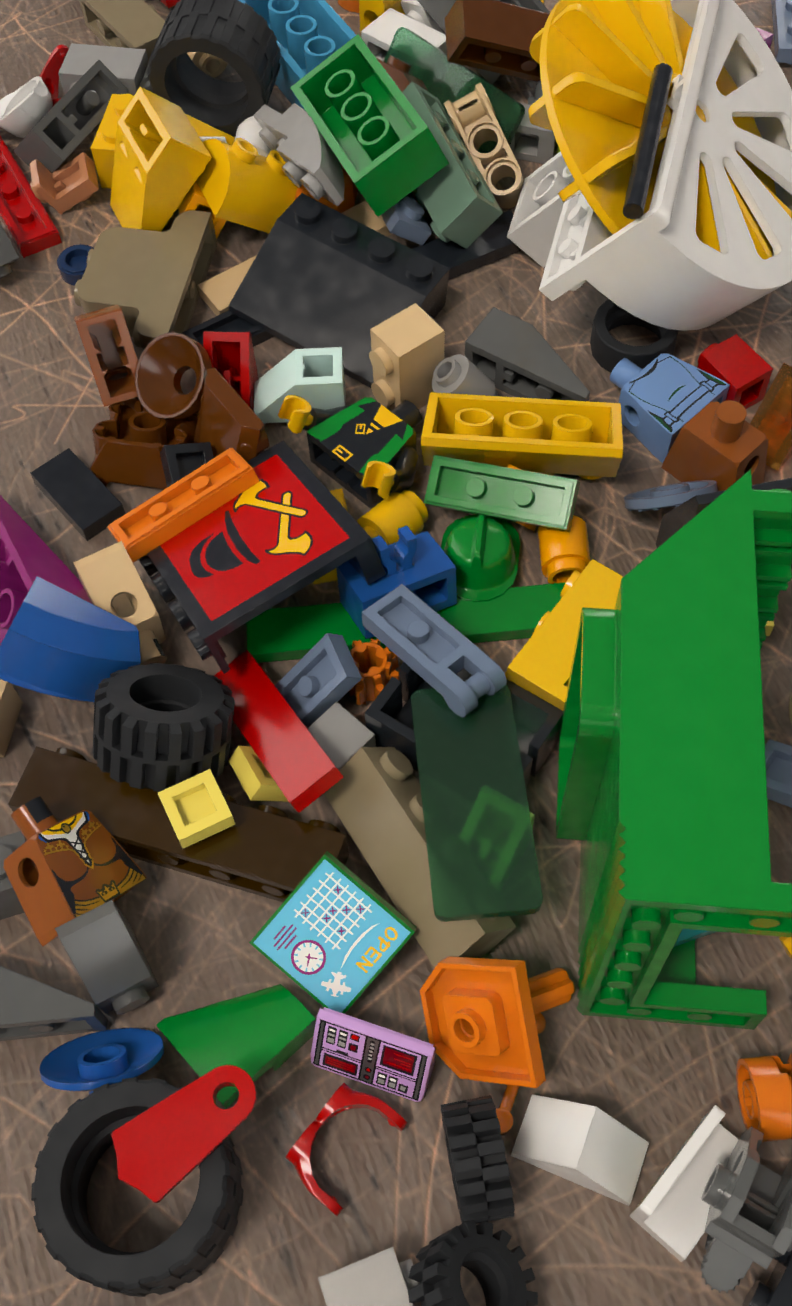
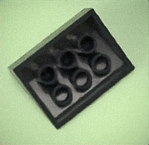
(333, 280)

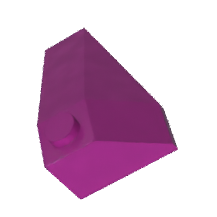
(21, 561)

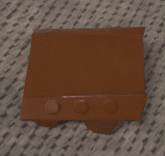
(228, 420)
(132, 441)

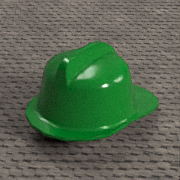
(483, 554)

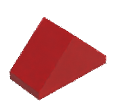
(235, 360)

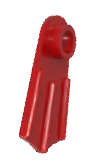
(180, 1132)

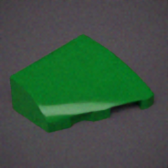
(244, 1032)

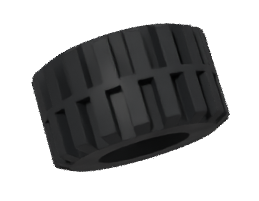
(161, 725)

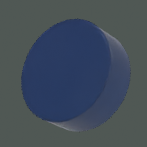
(73, 263)

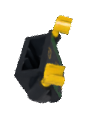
(360, 444)

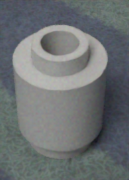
(461, 376)

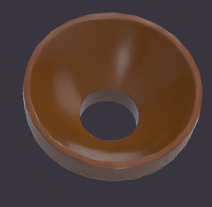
(161, 371)

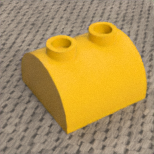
(245, 184)

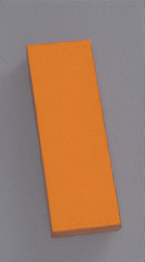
(183, 503)

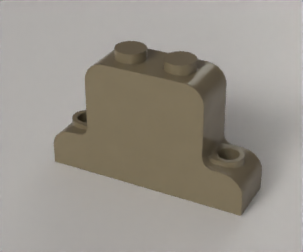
(150, 274)

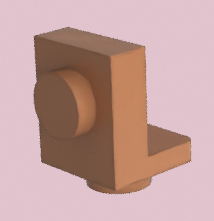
(65, 186)

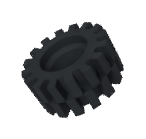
(477, 1160)
(481, 1254)

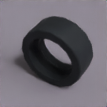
(610, 351)

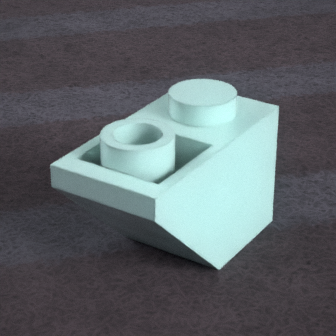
(307, 373)

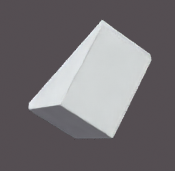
(581, 1146)

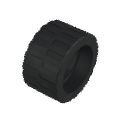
(230, 33)
(62, 1189)

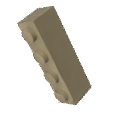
(385, 818)

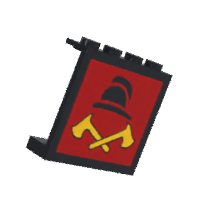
(257, 551)

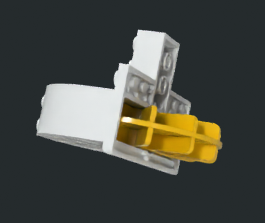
(720, 174)

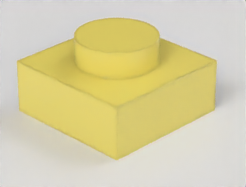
(254, 776)
(196, 808)

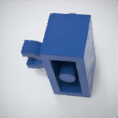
(411, 561)

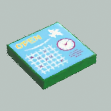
(333, 934)

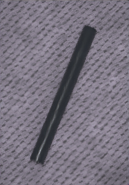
(647, 142)

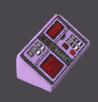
(372, 1054)

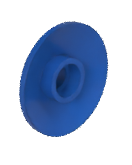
(101, 1059)

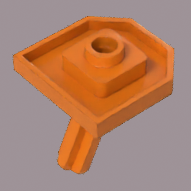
(485, 1014)

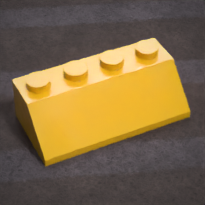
(525, 433)

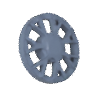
(668, 495)

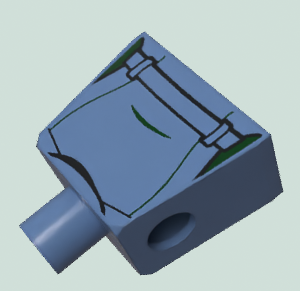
(663, 398)

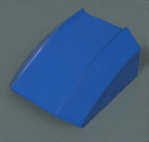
(65, 644)

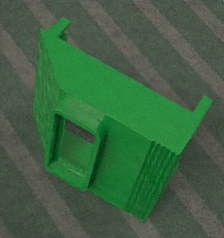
(672, 765)

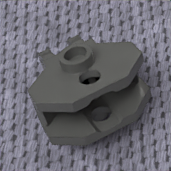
(746, 1215)

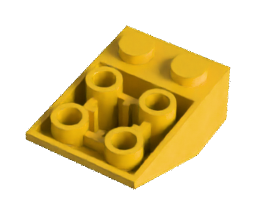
(154, 161)

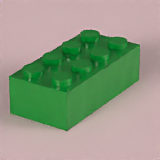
(369, 125)

